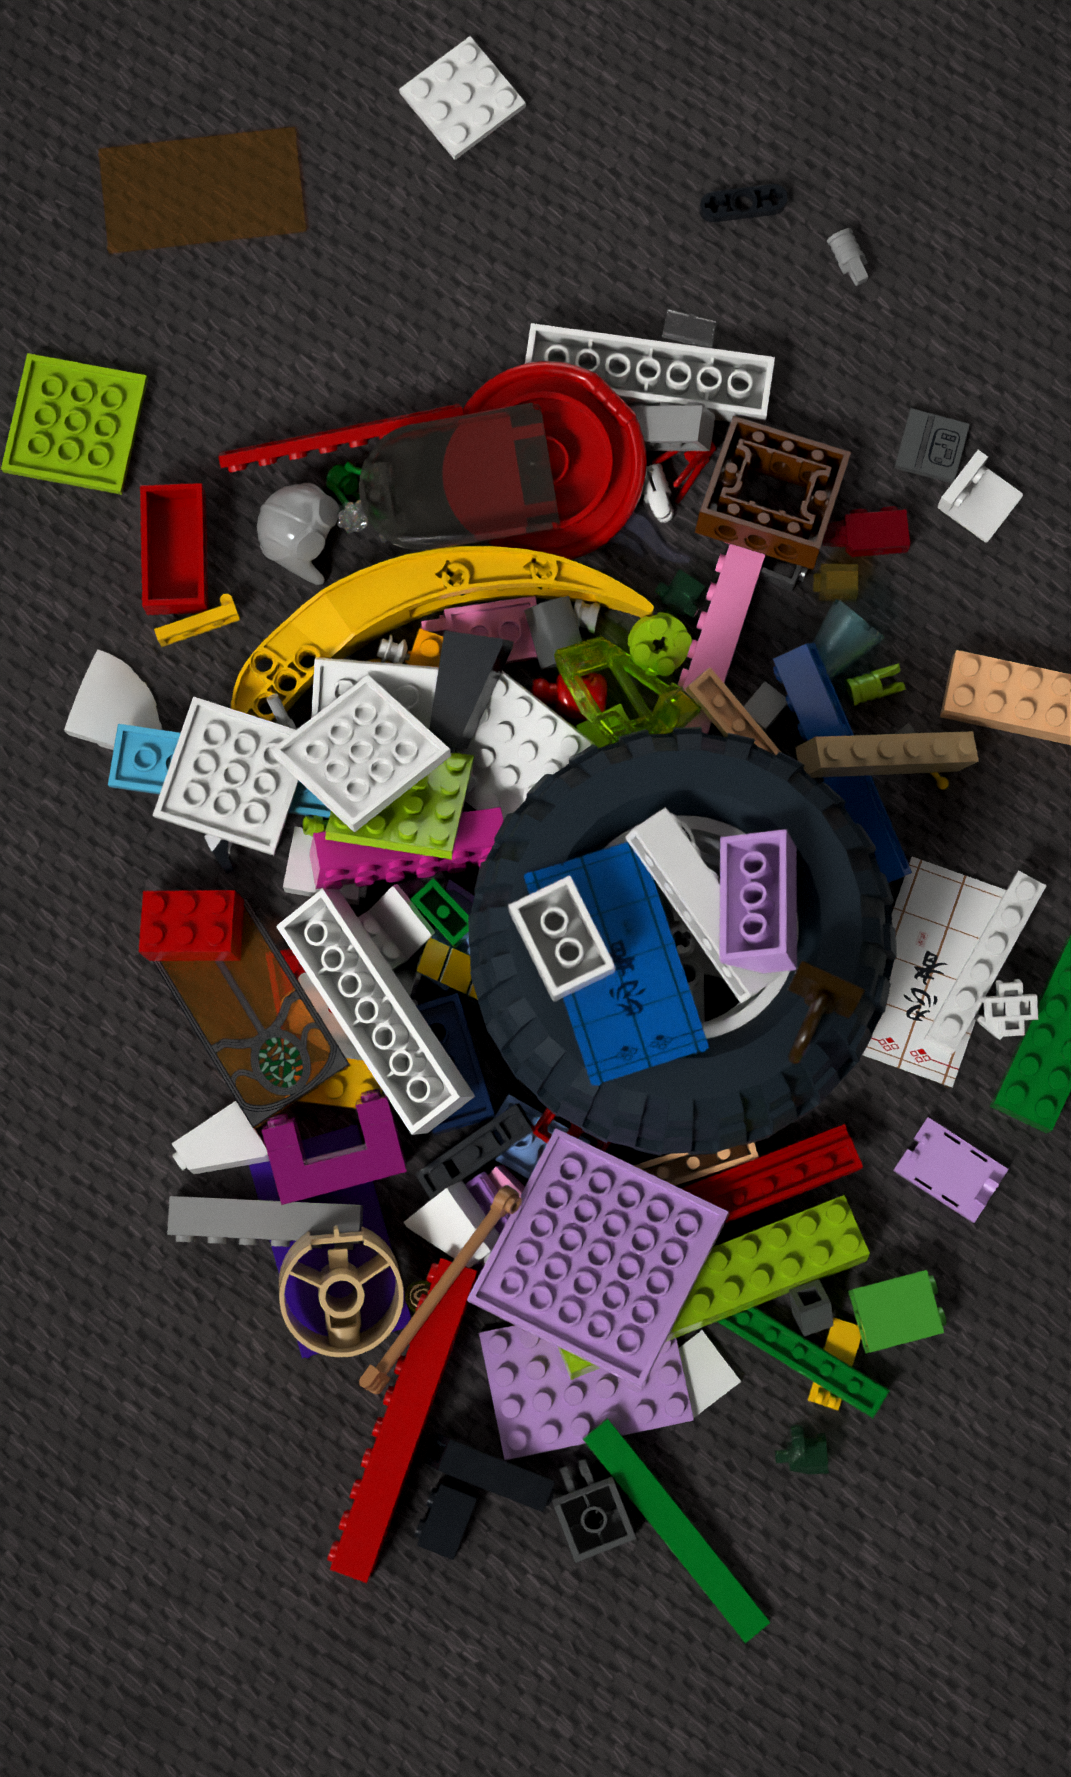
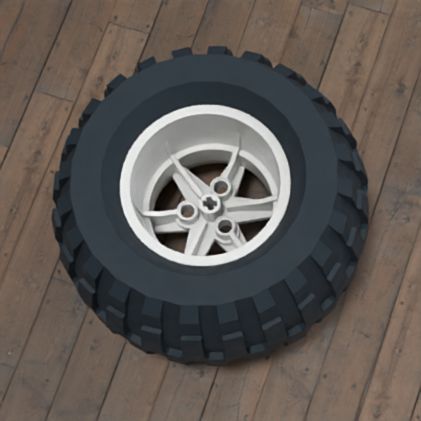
(744, 1081)

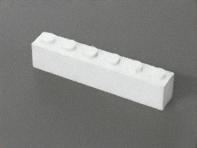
(692, 892)
(985, 962)

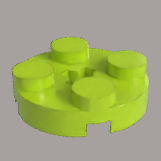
(655, 627)

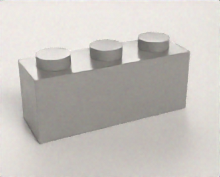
(675, 427)

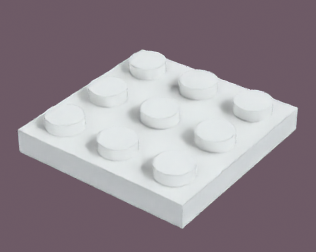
(462, 97)

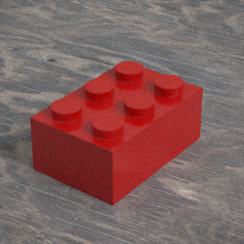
(191, 925)

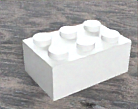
(561, 938)

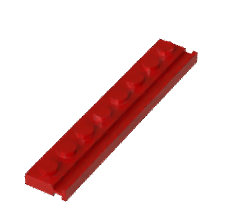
(780, 1174)

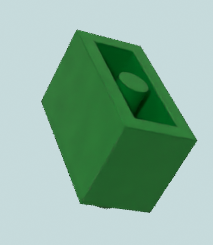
(442, 912)

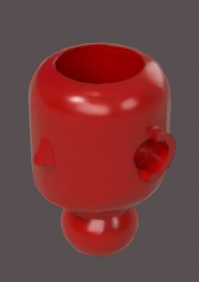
(560, 696)

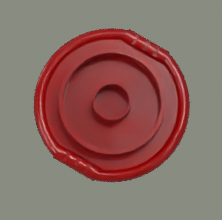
(592, 451)

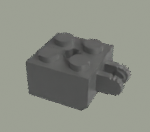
(574, 1508)

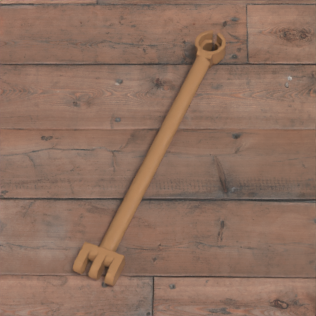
(505, 1201)

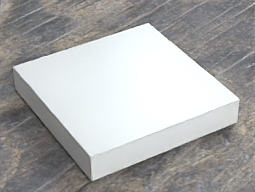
(705, 1372)

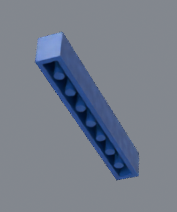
(821, 716)

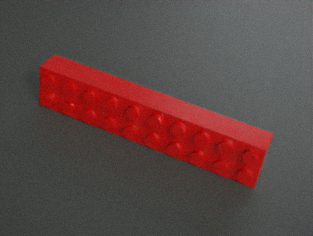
(400, 1430)

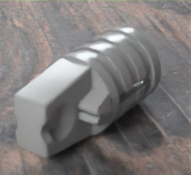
(849, 255)

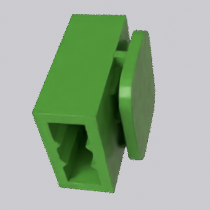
(897, 1311)

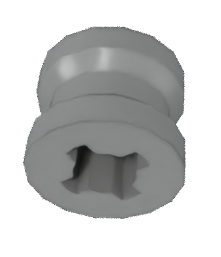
(586, 615)

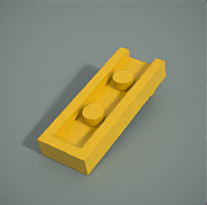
(198, 623)
(843, 1344)

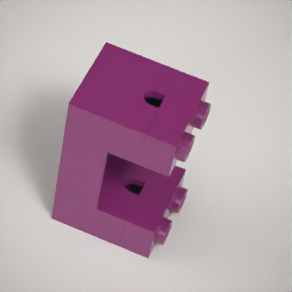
(305, 1178)

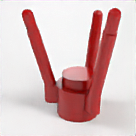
(696, 460)

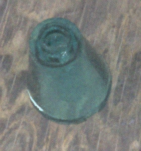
(844, 638)

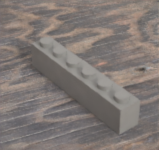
(259, 1220)

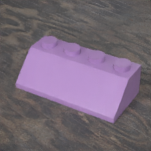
(758, 901)

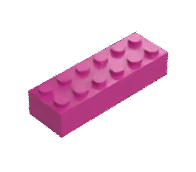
(347, 863)

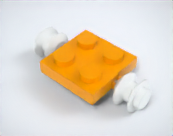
(425, 650)

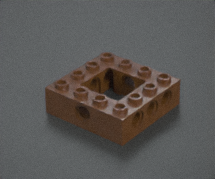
(785, 458)

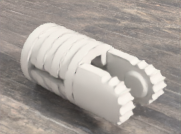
(658, 499)

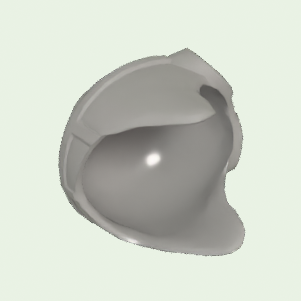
(295, 527)

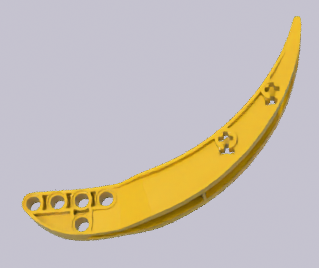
(405, 589)

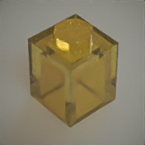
(837, 582)

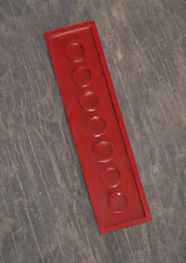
(328, 440)

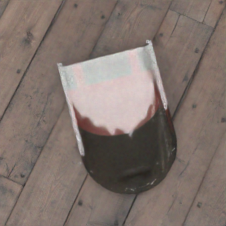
(462, 480)

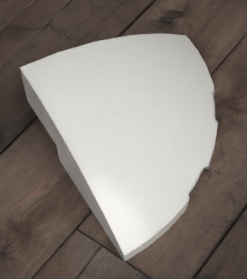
(110, 697)

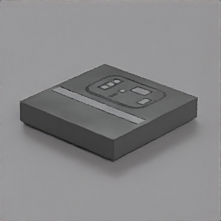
(932, 445)

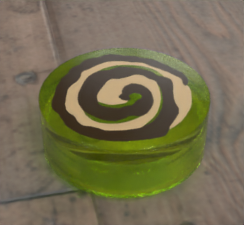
(414, 1293)

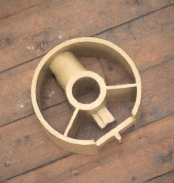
(341, 1314)

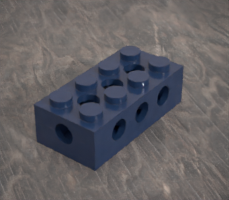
(449, 1015)

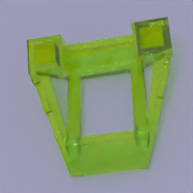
(671, 711)

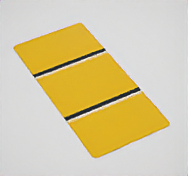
(447, 967)

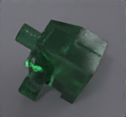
(681, 595)
(805, 1454)

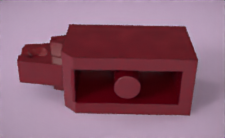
(870, 532)

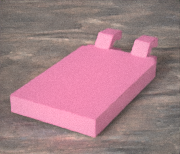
(493, 619)

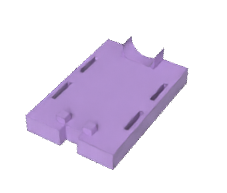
(951, 1170)

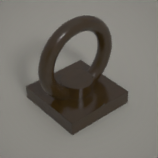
(823, 995)

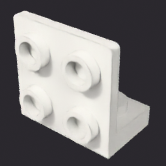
(979, 498)
(396, 927)

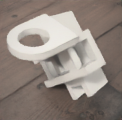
(1015, 1010)

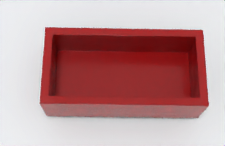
(174, 549)

